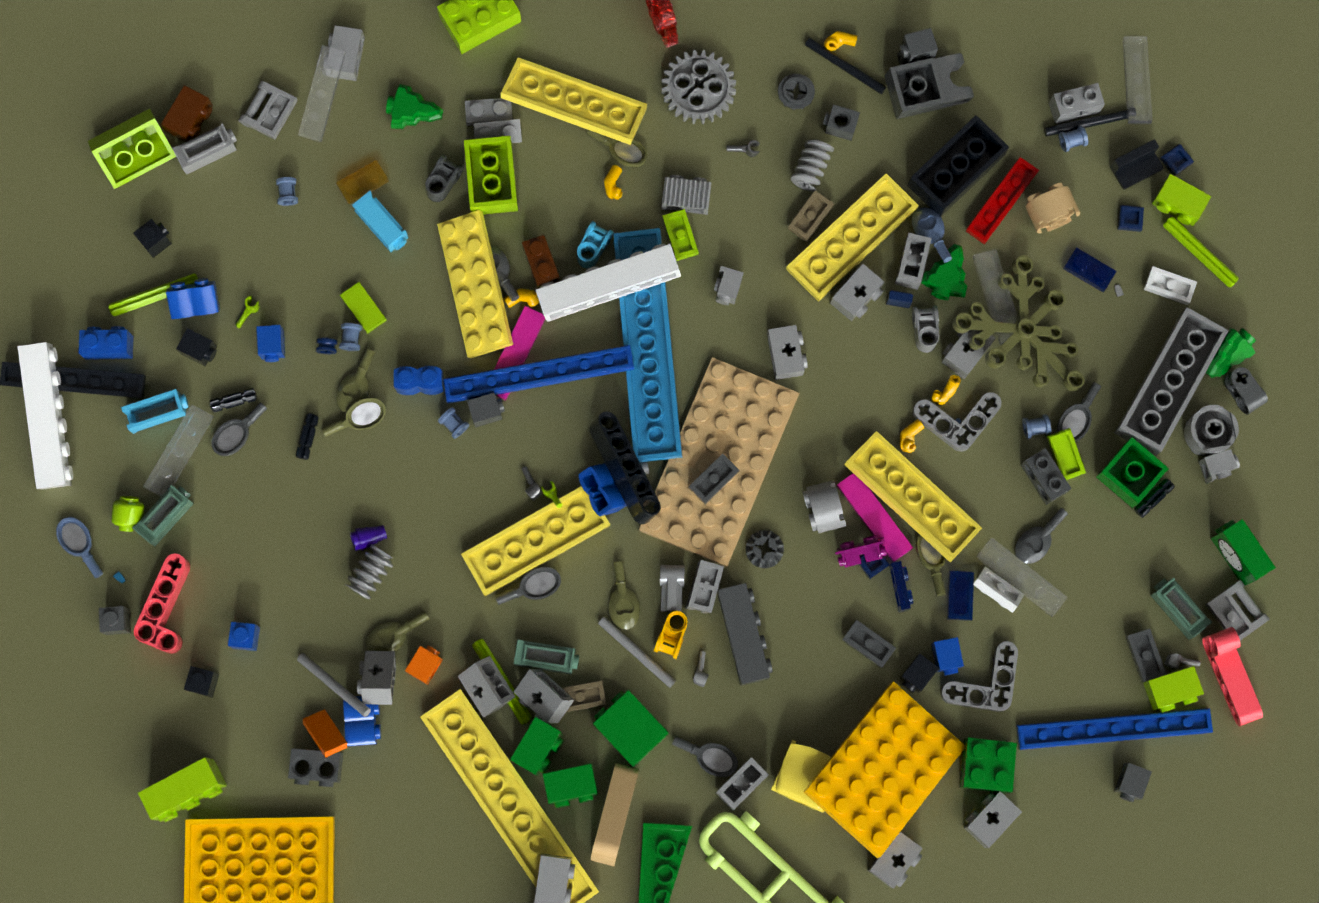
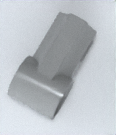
(672, 582)

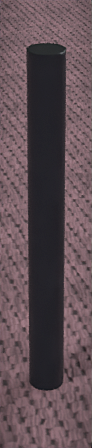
(846, 66)
(1088, 122)

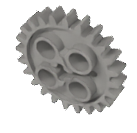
(712, 102)

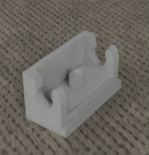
(704, 587)

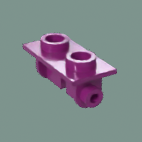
(869, 547)

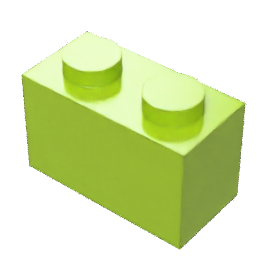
(1181, 200)
(1174, 688)

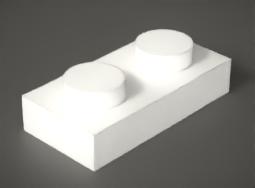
(1170, 285)
(998, 589)

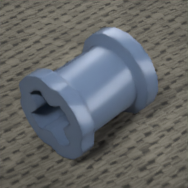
(1073, 138)
(286, 191)
(350, 337)
(453, 423)
(1036, 426)

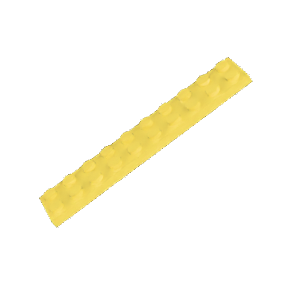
(501, 790)

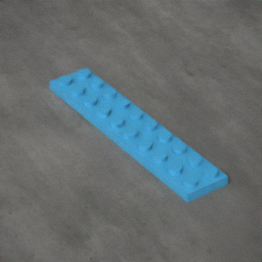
(652, 383)

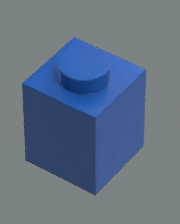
(270, 342)
(243, 636)
(947, 656)

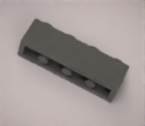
(743, 634)

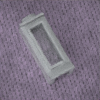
(205, 148)

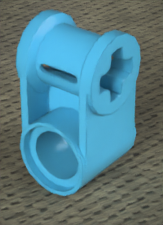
(595, 241)

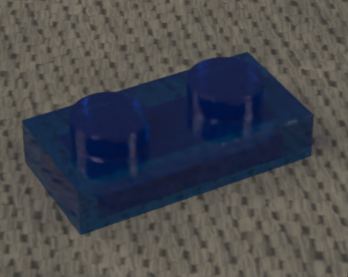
(1089, 270)
(903, 596)
(960, 596)

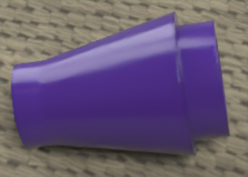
(364, 537)

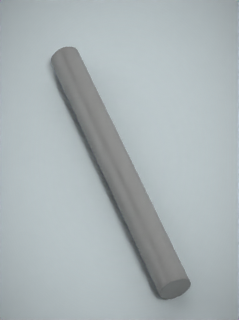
(637, 652)
(334, 685)

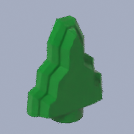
(410, 108)
(948, 277)
(1232, 351)

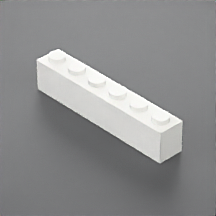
(608, 282)
(45, 416)

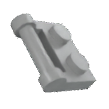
(274, 113)
(1231, 615)

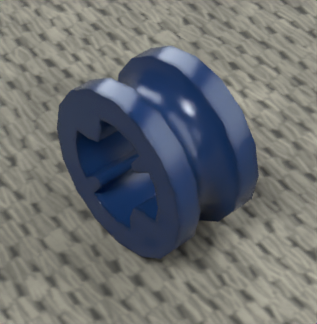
(326, 346)

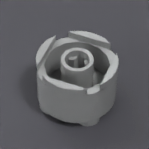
(1217, 419)
(825, 507)

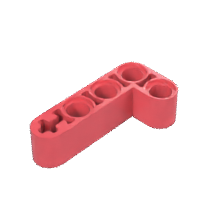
(167, 602)
(1232, 676)

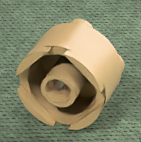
(1052, 208)

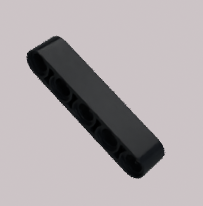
(625, 479)

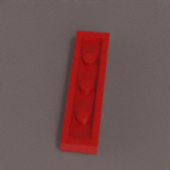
(1002, 200)

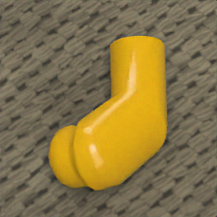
(838, 39)
(611, 189)
(526, 295)
(949, 390)
(907, 436)

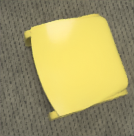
(797, 772)

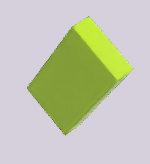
(363, 307)
(1066, 453)

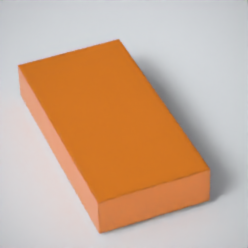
(325, 733)

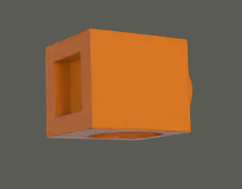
(424, 664)

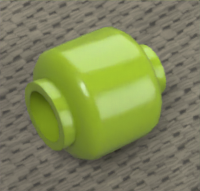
(127, 512)

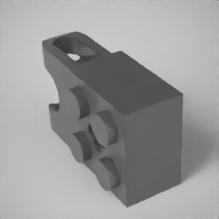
(933, 86)

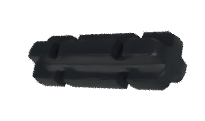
(233, 400)
(307, 436)
(1154, 498)

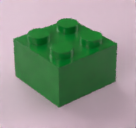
(1132, 472)
(537, 747)
(988, 765)
(570, 785)

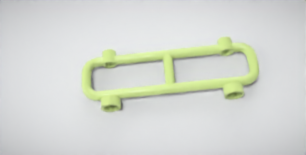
(747, 825)

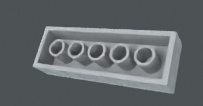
(1171, 381)

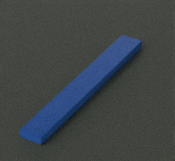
(539, 374)
(1114, 729)

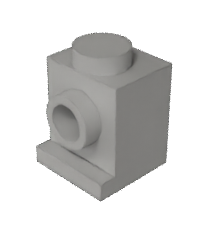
(728, 285)
(1218, 465)

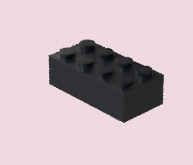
(958, 166)

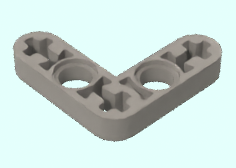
(955, 429)
(988, 693)

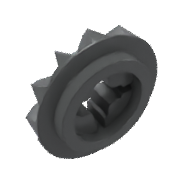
(789, 84)
(754, 554)

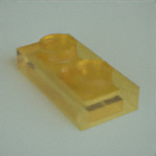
(362, 181)

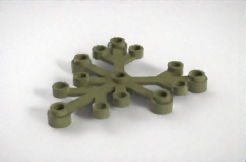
(1043, 350)

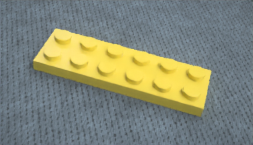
(574, 101)
(852, 237)
(475, 284)
(913, 496)
(533, 541)

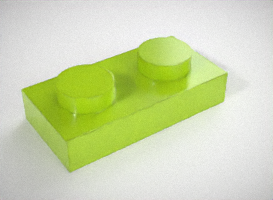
(680, 235)

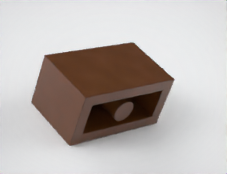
(187, 114)
(540, 261)

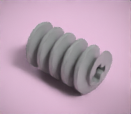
(810, 163)
(369, 572)

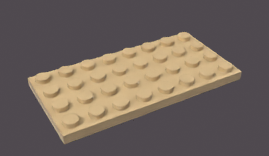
(733, 417)

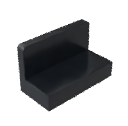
(1137, 165)

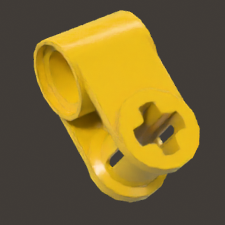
(671, 636)

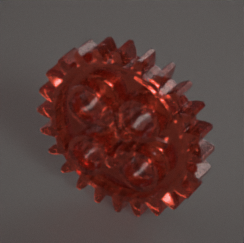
(663, 20)

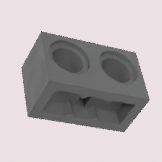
(917, 47)
(1045, 476)
(316, 761)

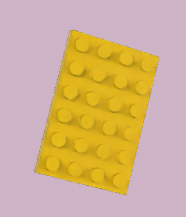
(884, 769)
(259, 860)

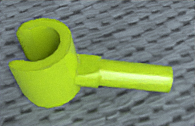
(249, 309)
(552, 494)

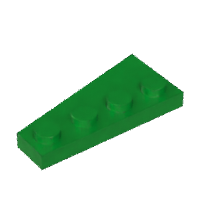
(660, 860)

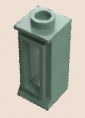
(164, 515)
(1180, 608)
(545, 657)

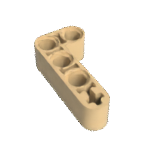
(614, 814)

